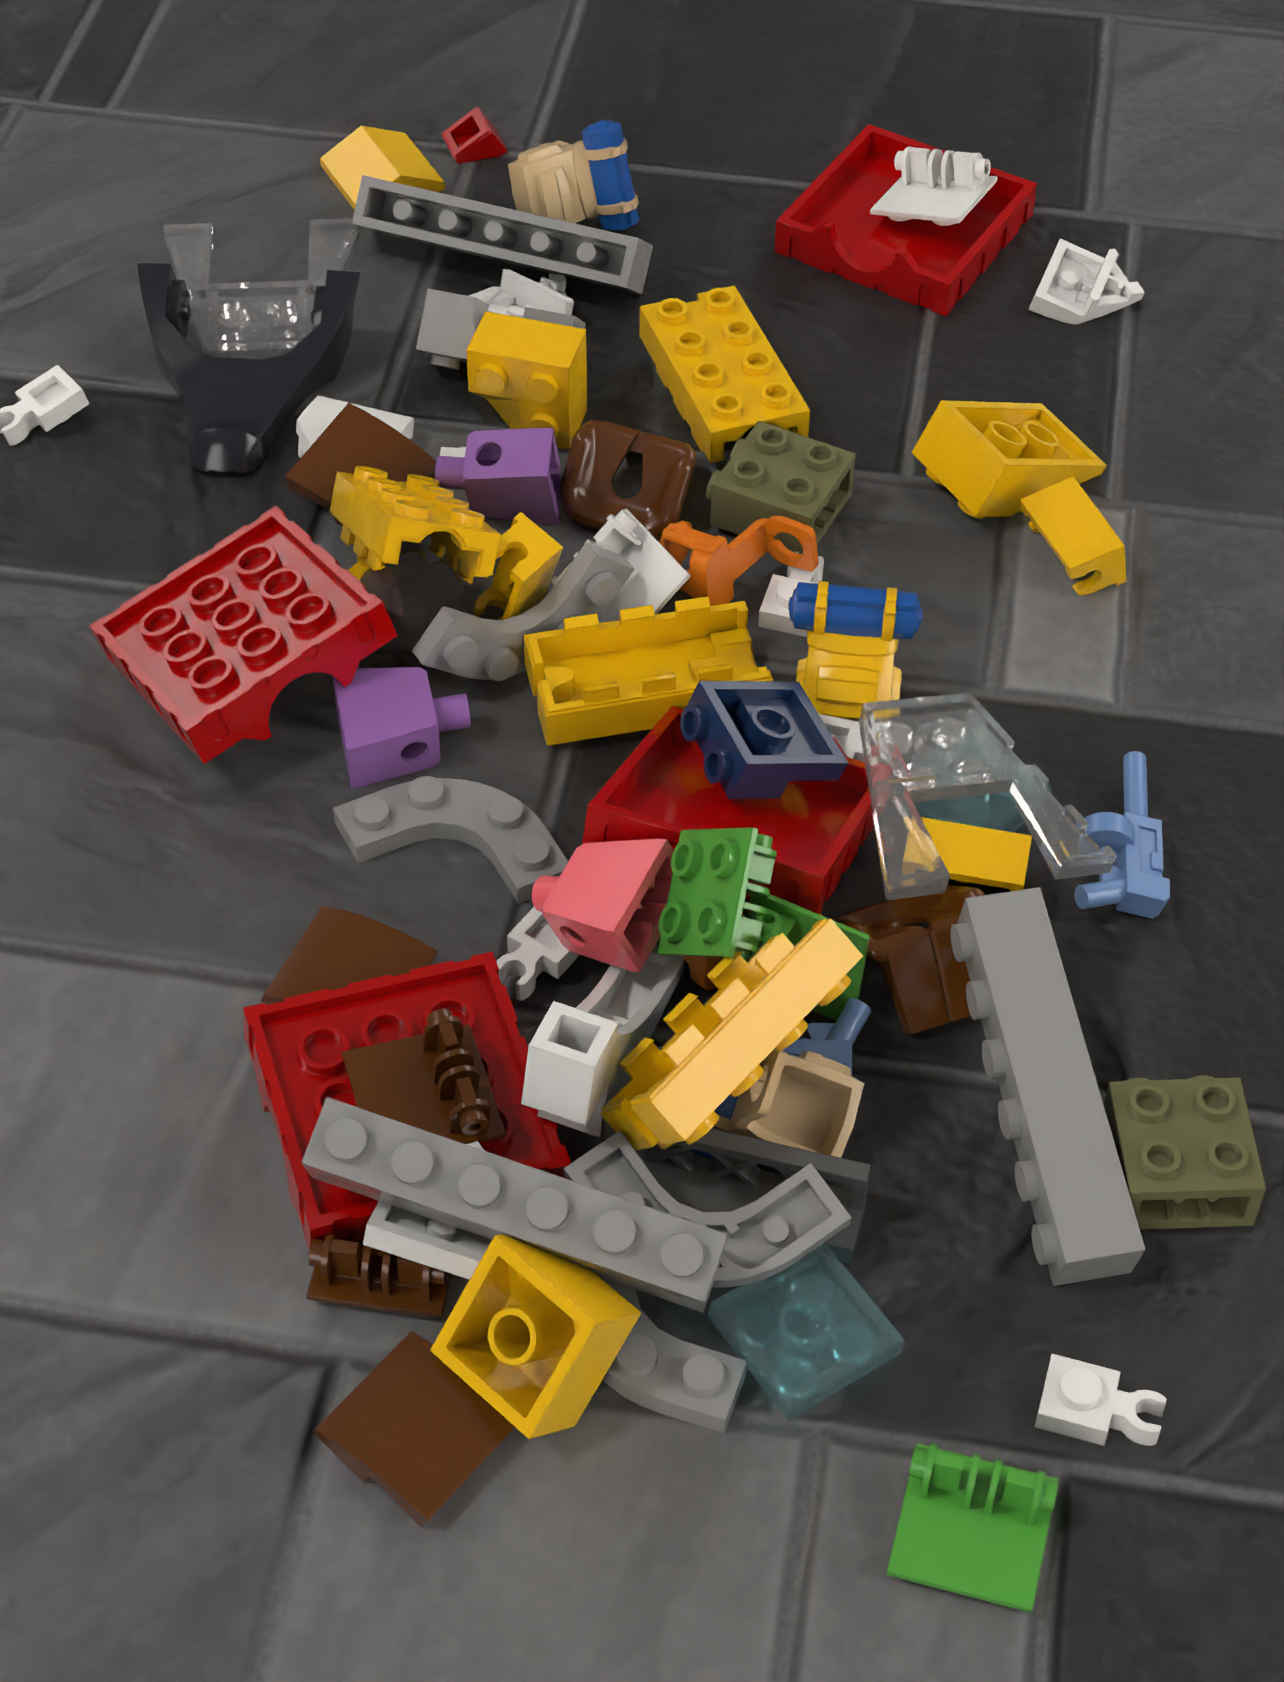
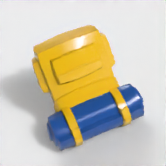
(851, 643)

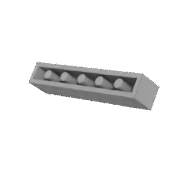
(502, 234)
(1047, 1088)
(509, 1198)

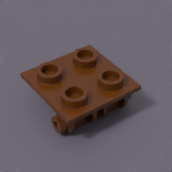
(428, 1081)
(374, 1279)

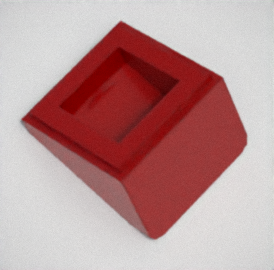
(473, 138)

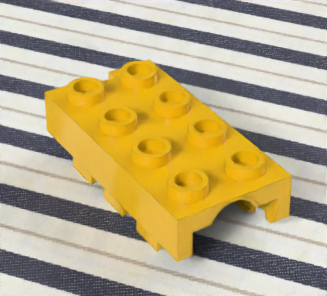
(720, 369)
(385, 512)
(633, 669)
(727, 1038)

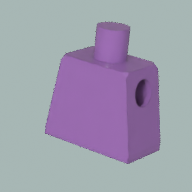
(507, 474)
(393, 723)

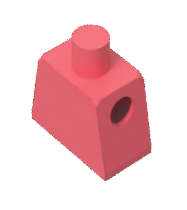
(609, 900)

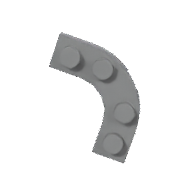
(495, 648)
(454, 811)
(760, 1236)
(674, 1374)

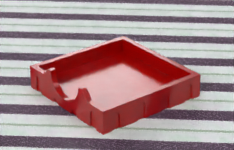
(909, 258)
(238, 628)
(666, 791)
(300, 1063)

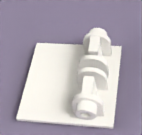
(936, 186)
(656, 571)

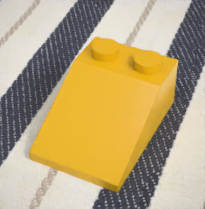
(1000, 454)

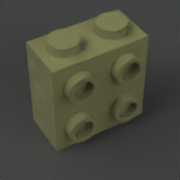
(781, 476)
(1186, 1151)

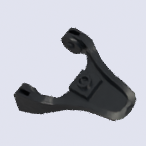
(243, 403)

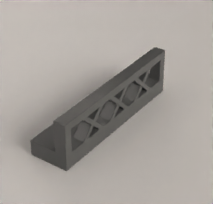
(735, 1180)

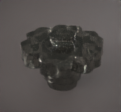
(413, 597)

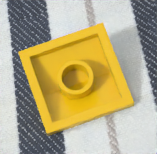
(378, 155)

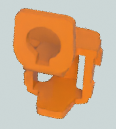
(717, 565)

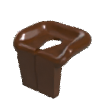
(594, 460)
(918, 961)

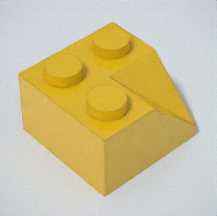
(530, 373)
(534, 1335)

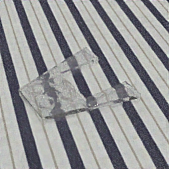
(255, 317)
(950, 751)

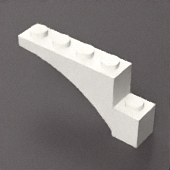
(579, 1049)

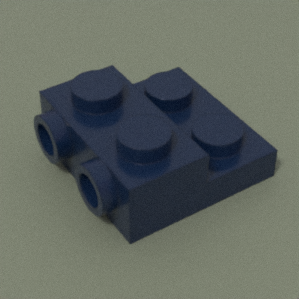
(759, 737)

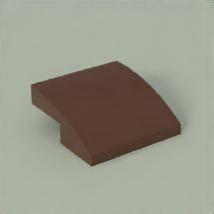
(354, 441)
(344, 950)
(414, 1429)

